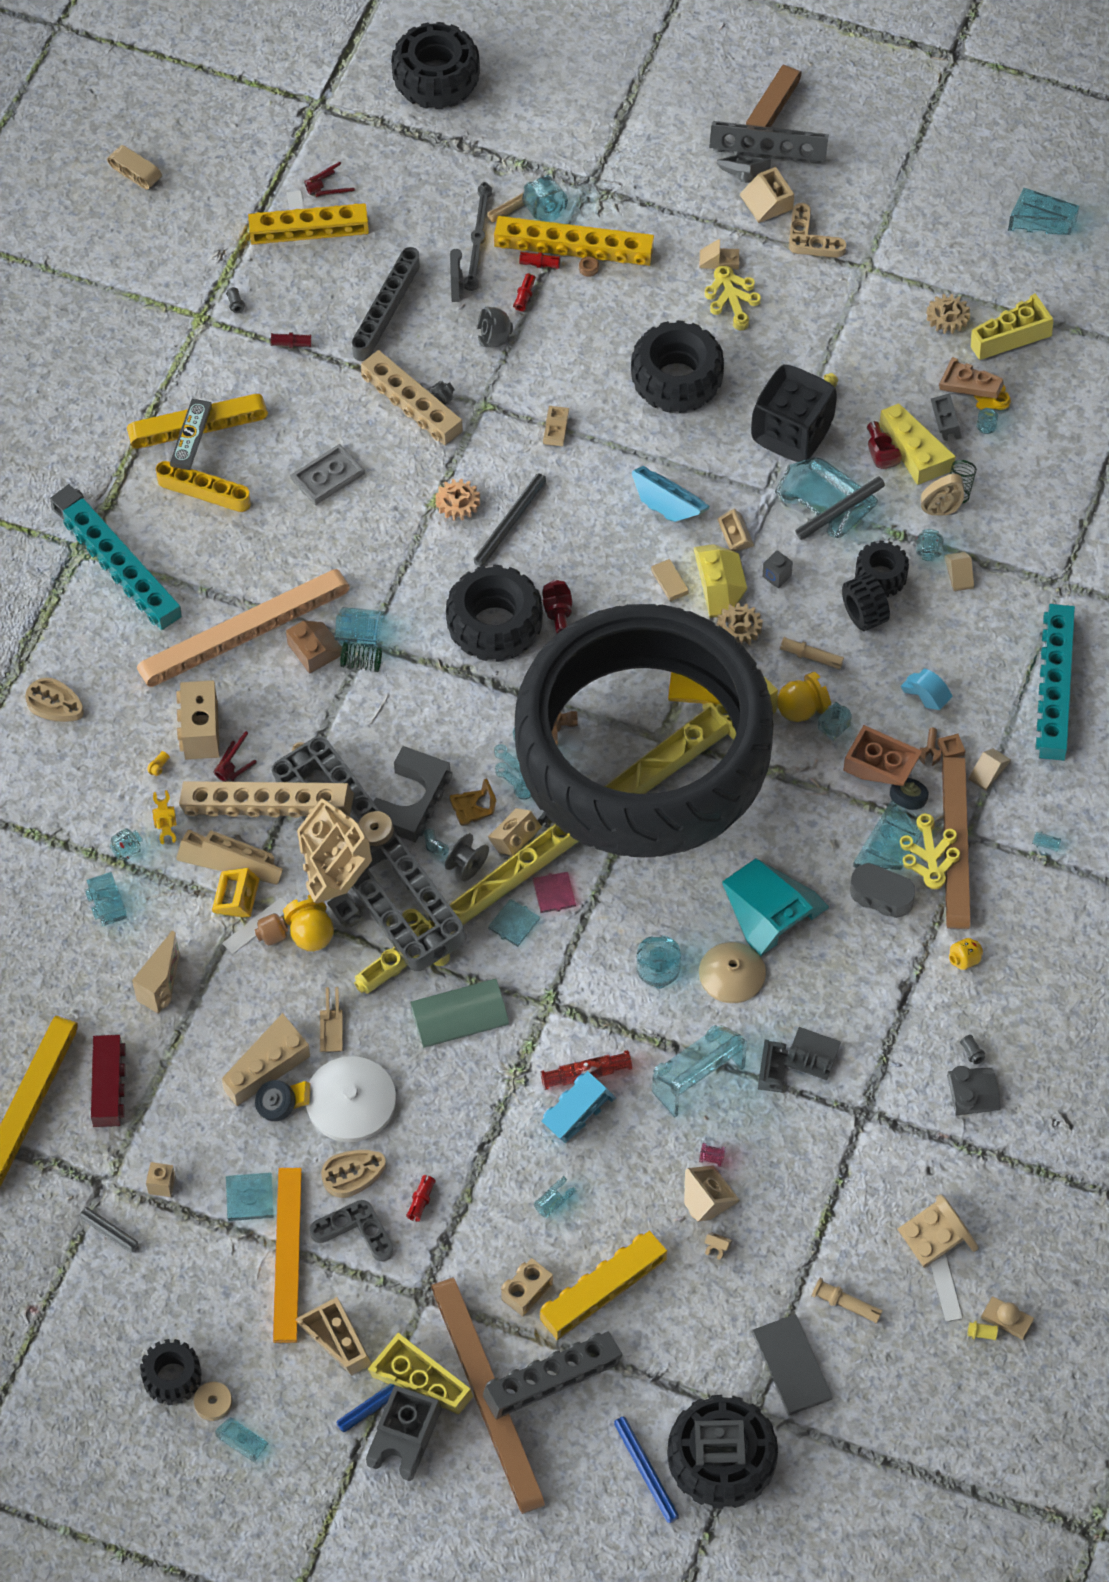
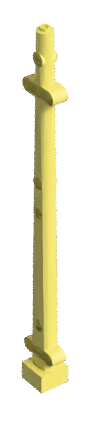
(639, 778)

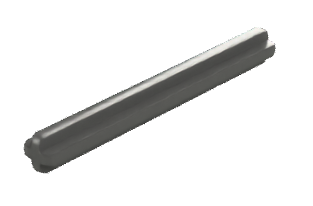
(840, 508)

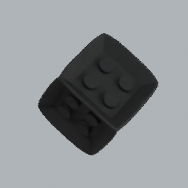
(793, 413)

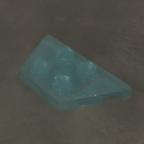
(884, 842)

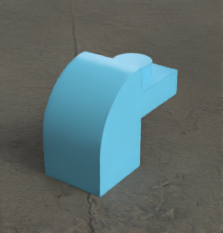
(929, 687)

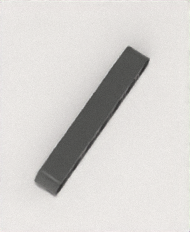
(385, 304)

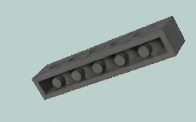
(759, 133)
(504, 1403)

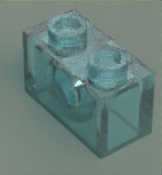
(105, 887)

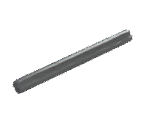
(509, 520)

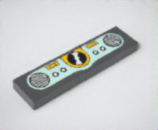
(191, 434)

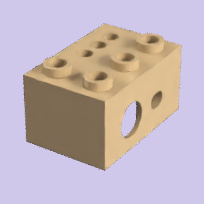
(198, 720)

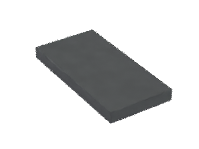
(792, 1364)

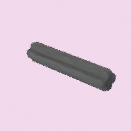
(109, 1230)

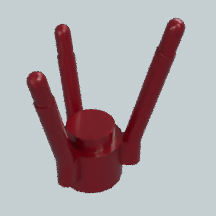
(314, 184)
(225, 768)

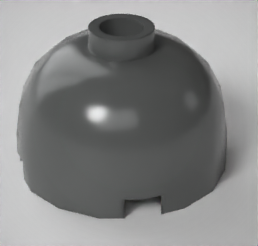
(494, 327)

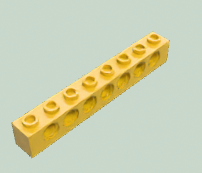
(573, 240)

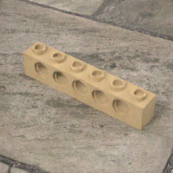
(411, 397)

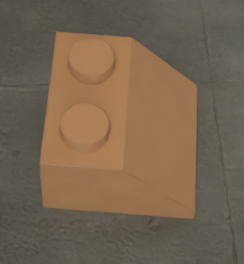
(313, 644)

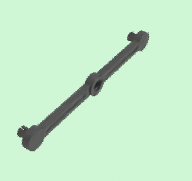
(471, 282)

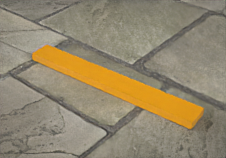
(287, 1255)

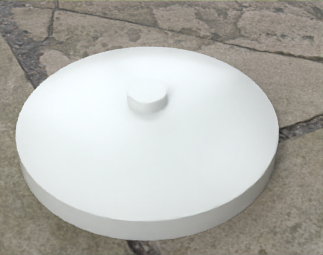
(351, 1099)

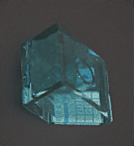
(359, 626)

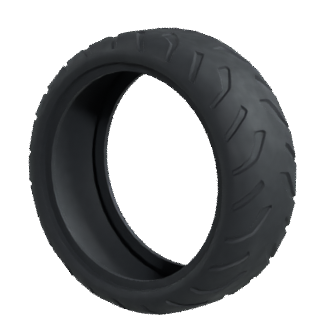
(637, 639)

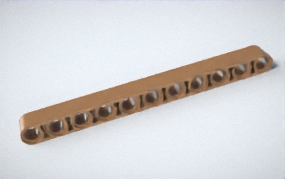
(478, 1375)

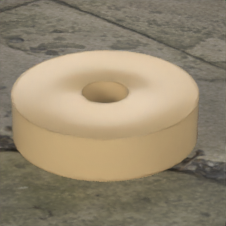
(380, 820)
(212, 1411)

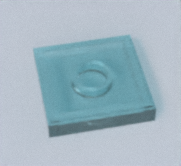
(249, 1196)

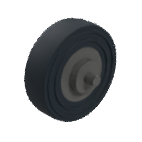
(275, 1100)

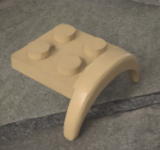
(935, 1232)

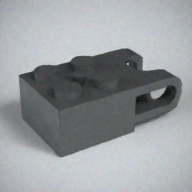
(404, 1437)

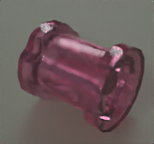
(712, 1154)

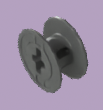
(467, 857)

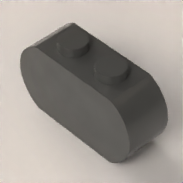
(882, 890)

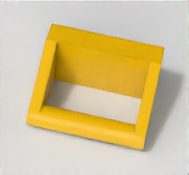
(244, 893)

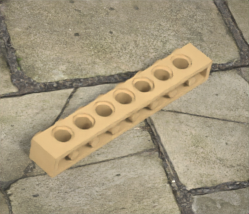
(256, 793)

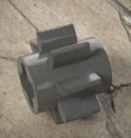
(443, 392)

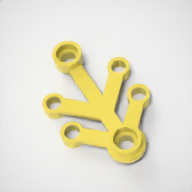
(724, 276)
(930, 854)

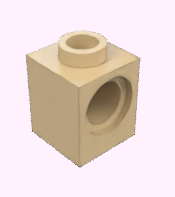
(160, 1179)

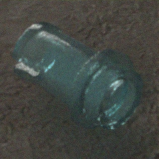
(1046, 841)

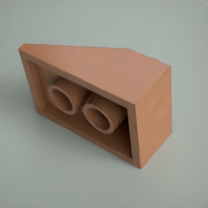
(880, 758)

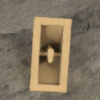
(960, 570)
(988, 768)

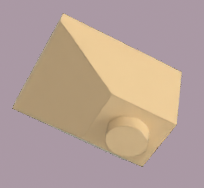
(707, 1193)

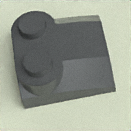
(744, 166)
(973, 1090)

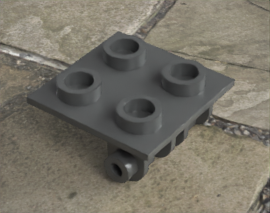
(812, 1053)

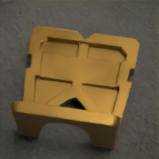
(466, 806)

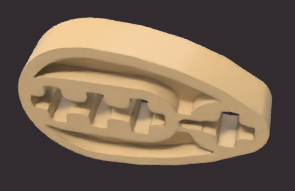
(949, 487)
(56, 711)
(353, 1184)

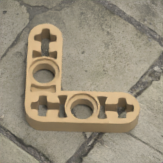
(803, 237)

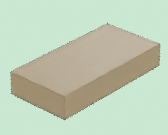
(669, 580)

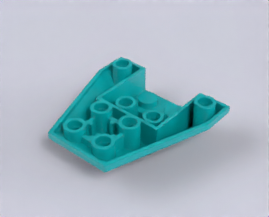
(769, 903)

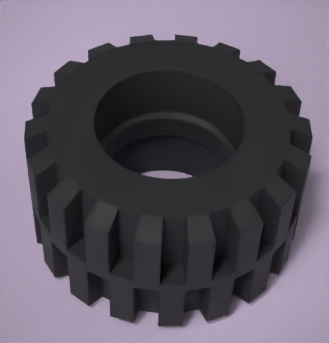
(888, 556)
(865, 602)
(170, 1354)

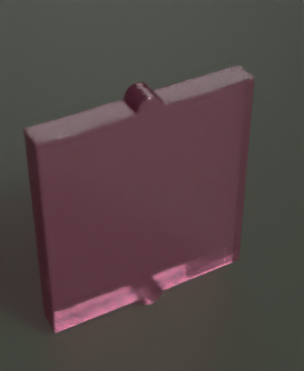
(554, 892)

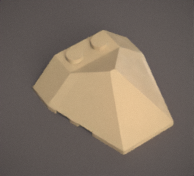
(333, 851)

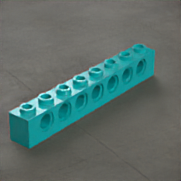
(131, 567)
(1048, 746)

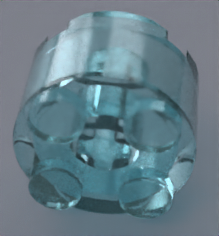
(544, 199)
(658, 961)

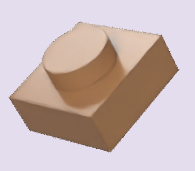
(951, 746)

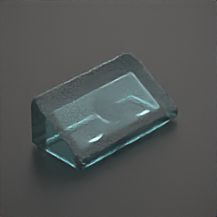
(241, 1439)

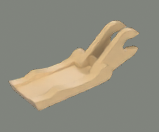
(331, 1025)

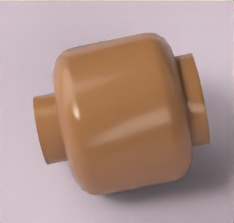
(271, 929)

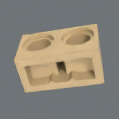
(531, 1289)

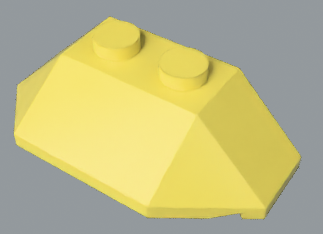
(720, 577)

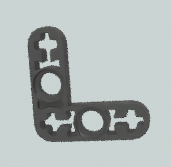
(360, 1221)

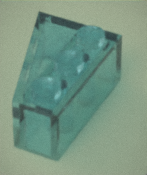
(1043, 213)

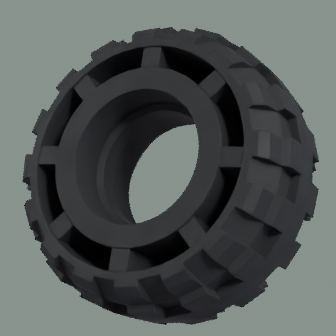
(435, 84)
(682, 345)
(494, 589)
(723, 1484)

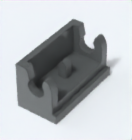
(946, 416)
(773, 1066)

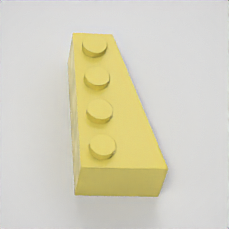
(920, 450)

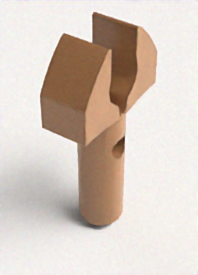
(930, 748)

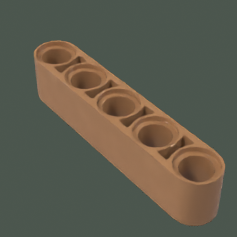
(775, 97)

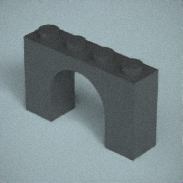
(432, 775)

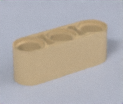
(134, 167)

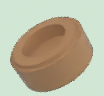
(588, 266)

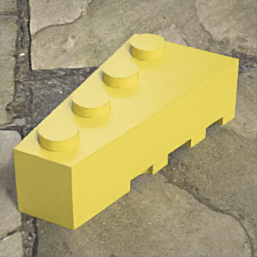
(1013, 329)
(412, 1369)

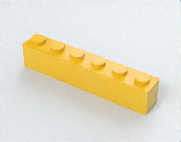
(603, 1284)

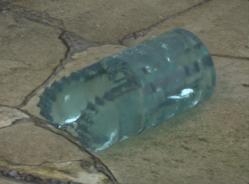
(552, 1198)

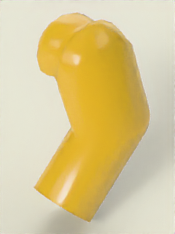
(155, 767)

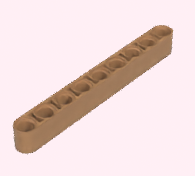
(955, 818)

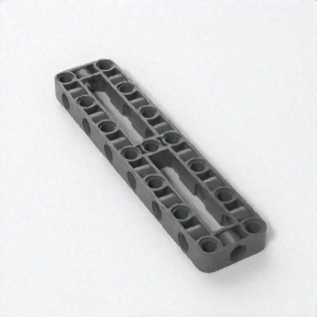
(433, 943)

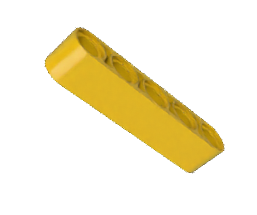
(210, 492)

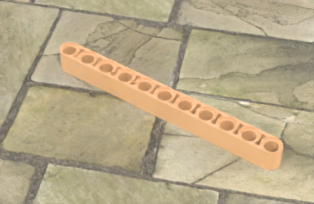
(243, 627)

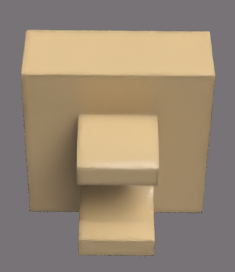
(719, 1242)

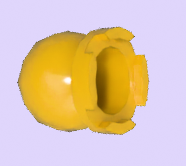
(801, 699)
(309, 924)

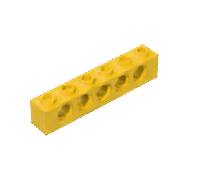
(308, 223)

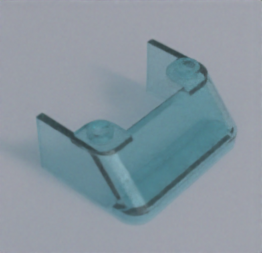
(696, 1063)

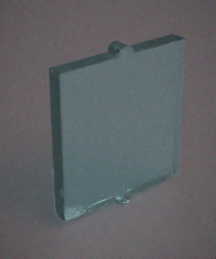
(514, 922)

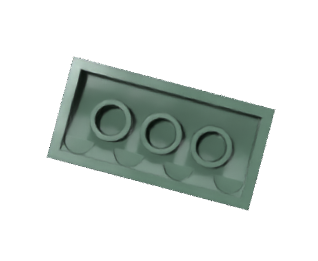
(459, 1013)

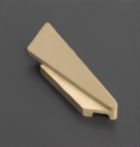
(227, 854)

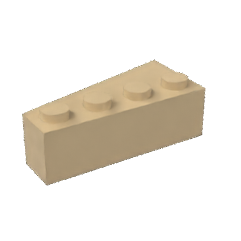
(266, 1060)

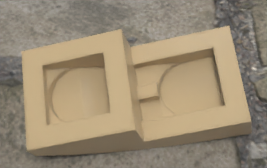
(556, 426)

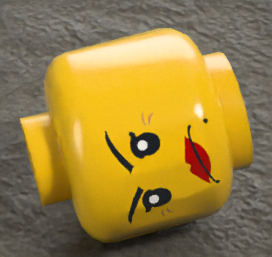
(965, 953)

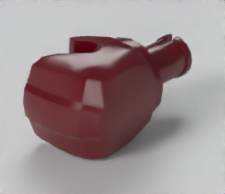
(881, 449)
(557, 603)

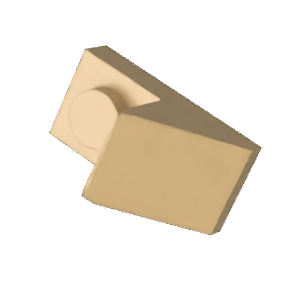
(714, 256)

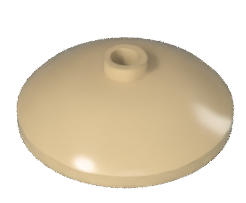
(728, 982)

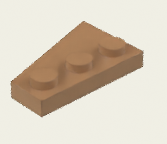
(966, 380)

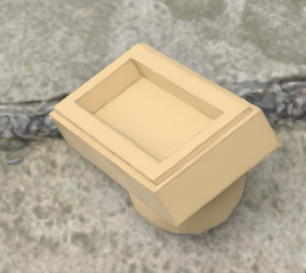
(1007, 1317)

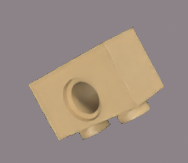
(514, 831)

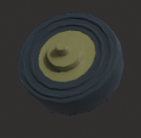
(911, 795)

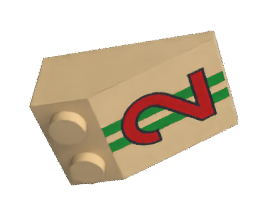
(156, 978)

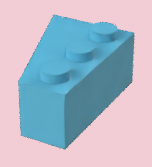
(576, 1106)

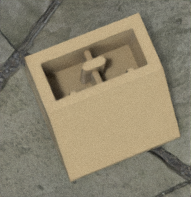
(768, 195)

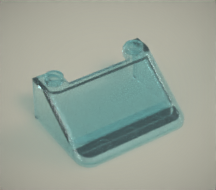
(821, 486)

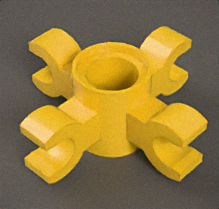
(164, 817)

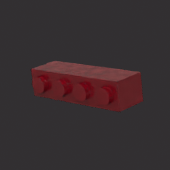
(107, 1081)

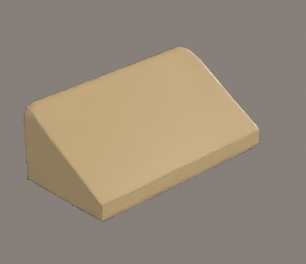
(735, 531)

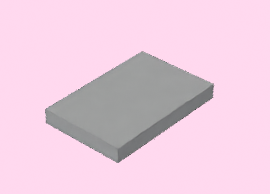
(327, 474)

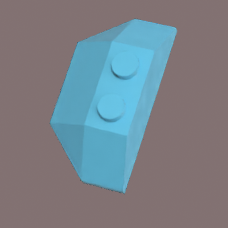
(666, 496)

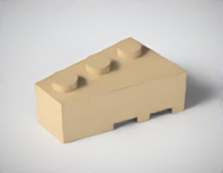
(336, 1335)

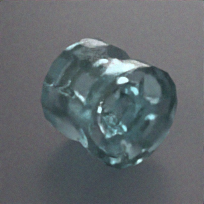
(983, 423)

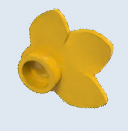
(993, 403)

